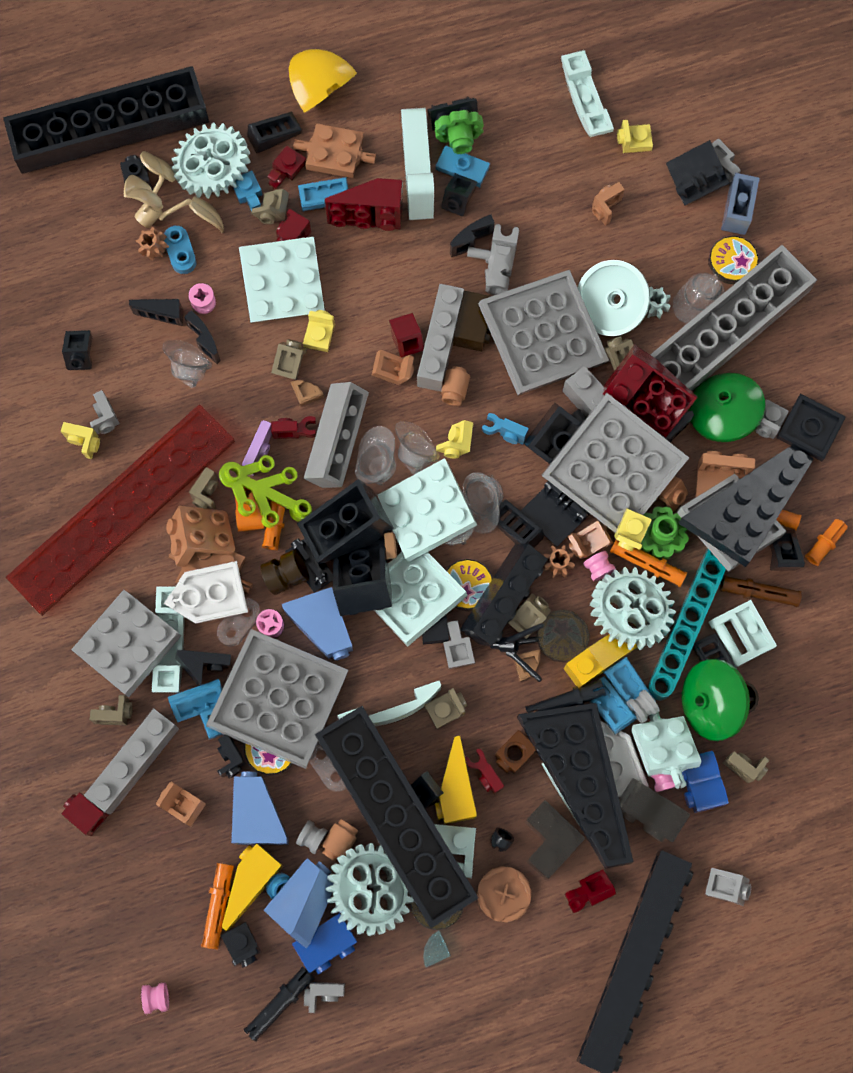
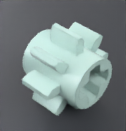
(660, 297)

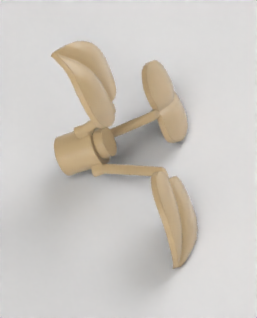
(152, 207)

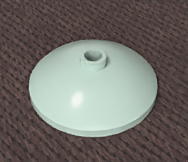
(600, 287)

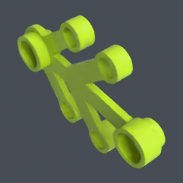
(262, 490)

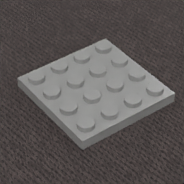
(543, 332)
(614, 463)
(277, 698)

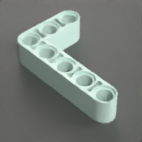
(417, 164)

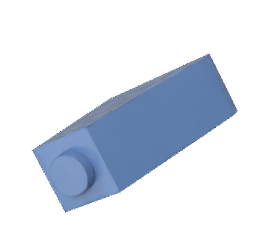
(321, 622)
(255, 814)
(302, 902)

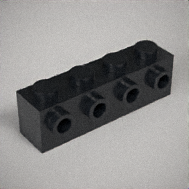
(504, 595)

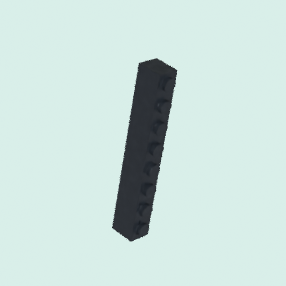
(634, 963)

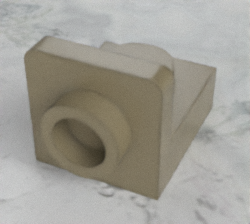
(273, 207)
(617, 350)
(288, 359)
(204, 486)
(530, 613)
(446, 708)
(109, 716)
(741, 765)

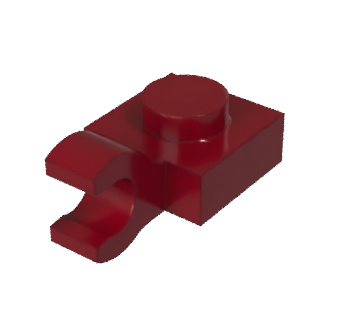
(287, 165)
(288, 429)
(488, 777)
(593, 889)

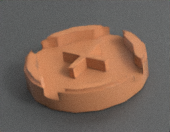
(504, 894)

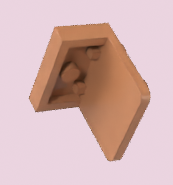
(715, 468)
(199, 531)

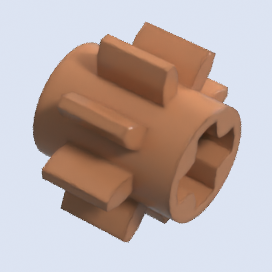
(158, 246)
(556, 568)

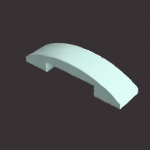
(584, 94)
(168, 671)
(423, 696)

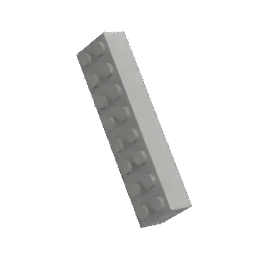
(735, 318)

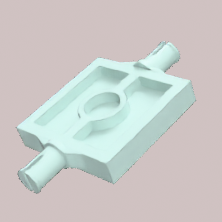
(666, 747)

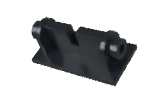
(437, 111)
(318, 573)

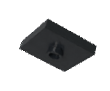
(811, 427)

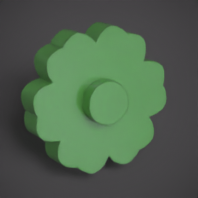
(459, 130)
(664, 534)

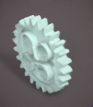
(206, 155)
(616, 620)
(346, 888)

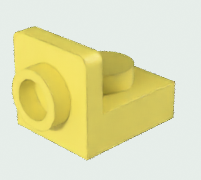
(634, 138)
(319, 330)
(78, 435)
(459, 440)
(632, 530)

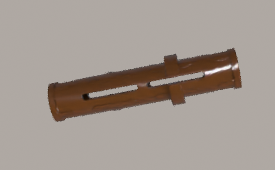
(789, 596)

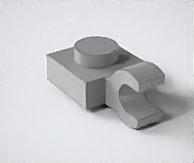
(725, 157)
(459, 649)

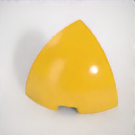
(316, 75)

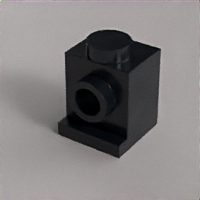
(134, 166)

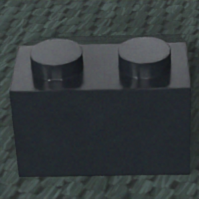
(552, 433)
(345, 523)
(362, 580)

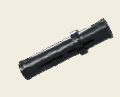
(577, 696)
(288, 994)

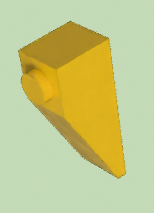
(595, 660)
(457, 800)
(250, 880)

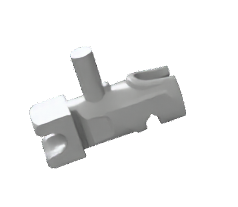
(499, 260)

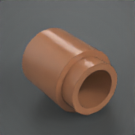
(455, 386)
(339, 840)

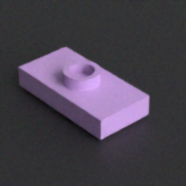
(259, 445)

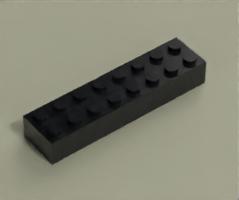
(106, 120)
(396, 816)

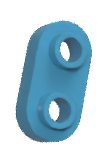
(179, 248)

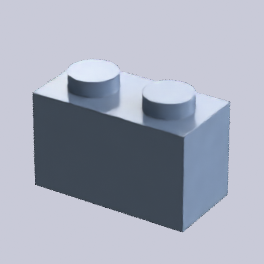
(740, 203)

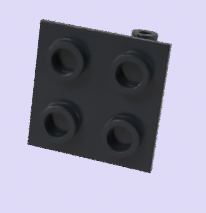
(697, 173)
(555, 513)

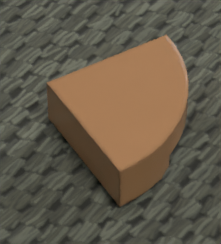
(306, 392)
(390, 545)
(532, 659)

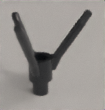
(511, 644)

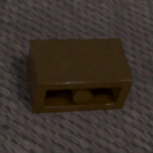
(471, 327)

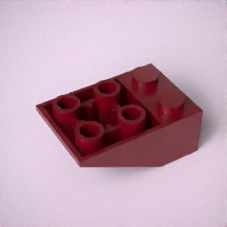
(368, 205)
(649, 391)

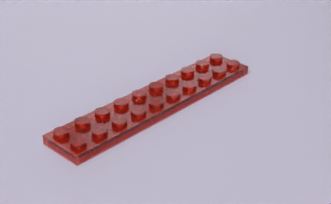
(120, 510)

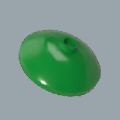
(729, 418)
(724, 698)

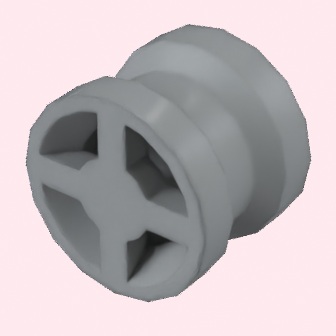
(643, 706)
(311, 837)

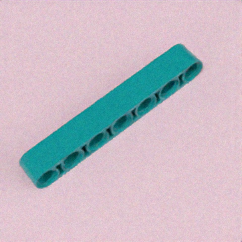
(687, 628)

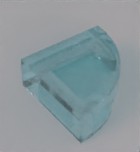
(435, 950)

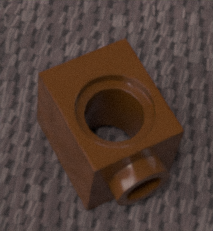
(521, 742)

